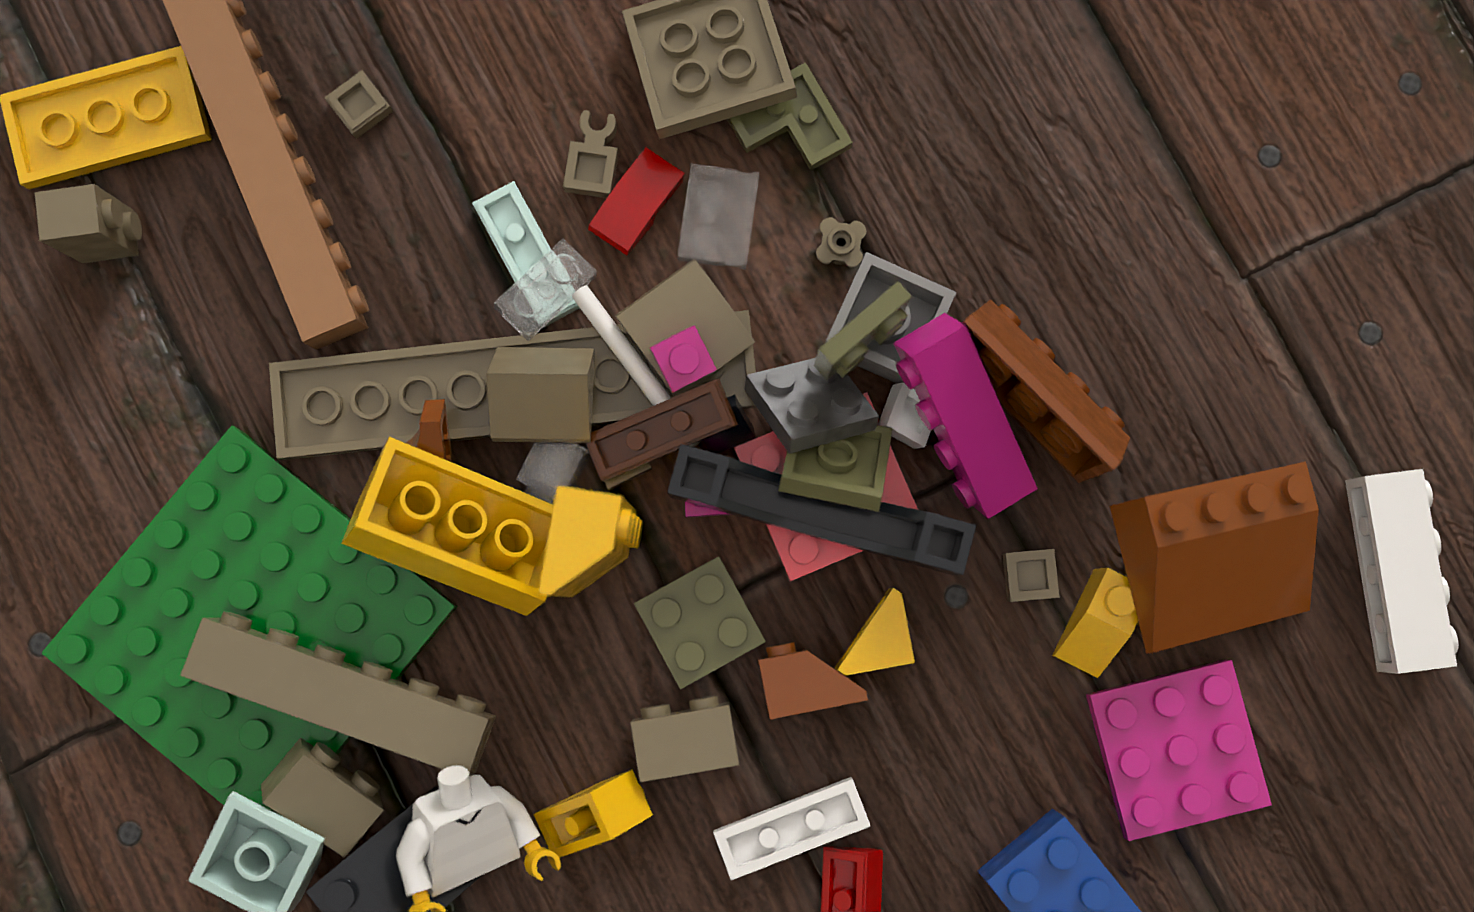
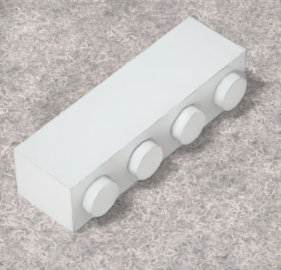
(1402, 572)

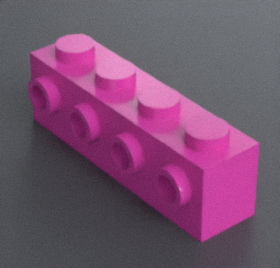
(965, 415)

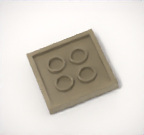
(707, 60)

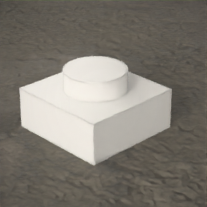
(903, 418)

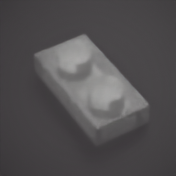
(545, 289)

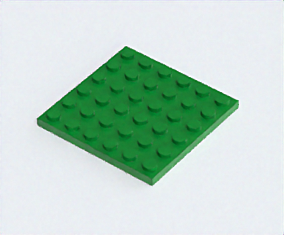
(249, 544)

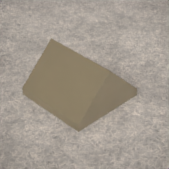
(541, 394)

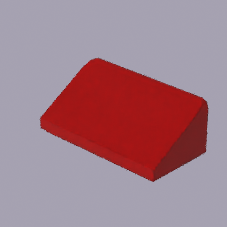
(851, 879)

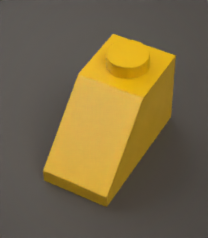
(1098, 623)
(594, 814)

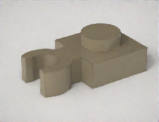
(592, 164)

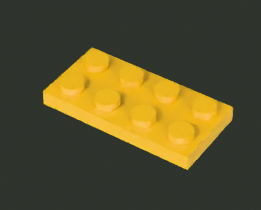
(104, 118)

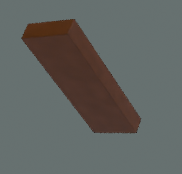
(661, 430)

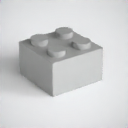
(870, 282)

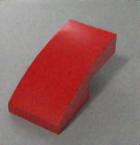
(636, 201)

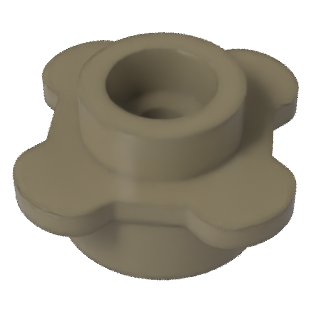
(849, 253)

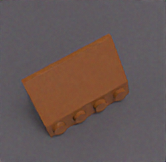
(1044, 398)
(1219, 554)

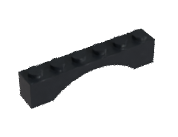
(754, 494)

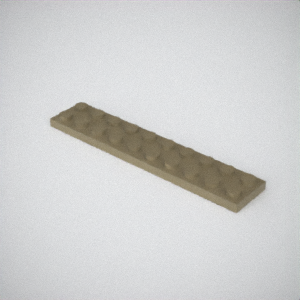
(369, 396)

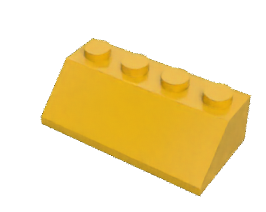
(453, 527)
(586, 539)

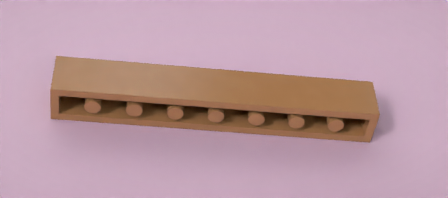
(268, 169)

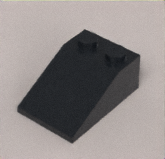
(371, 876)

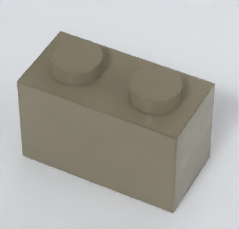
(87, 223)
(684, 740)
(323, 795)

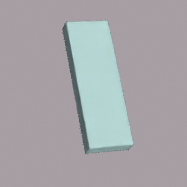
(515, 234)

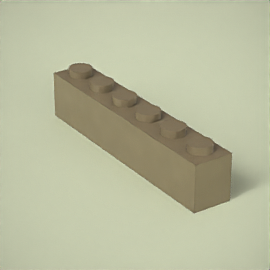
(338, 694)

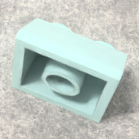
(257, 858)

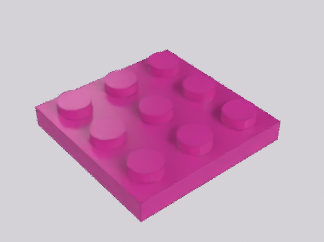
(1178, 750)

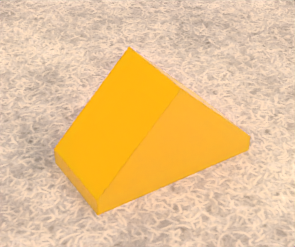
(882, 639)

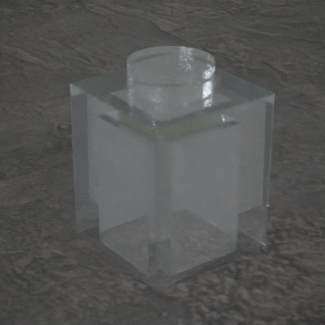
(552, 466)

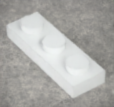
(791, 828)

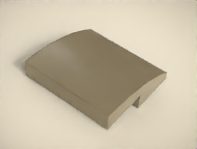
(678, 303)

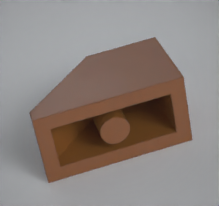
(803, 683)

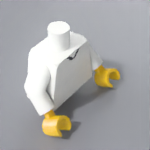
(462, 835)

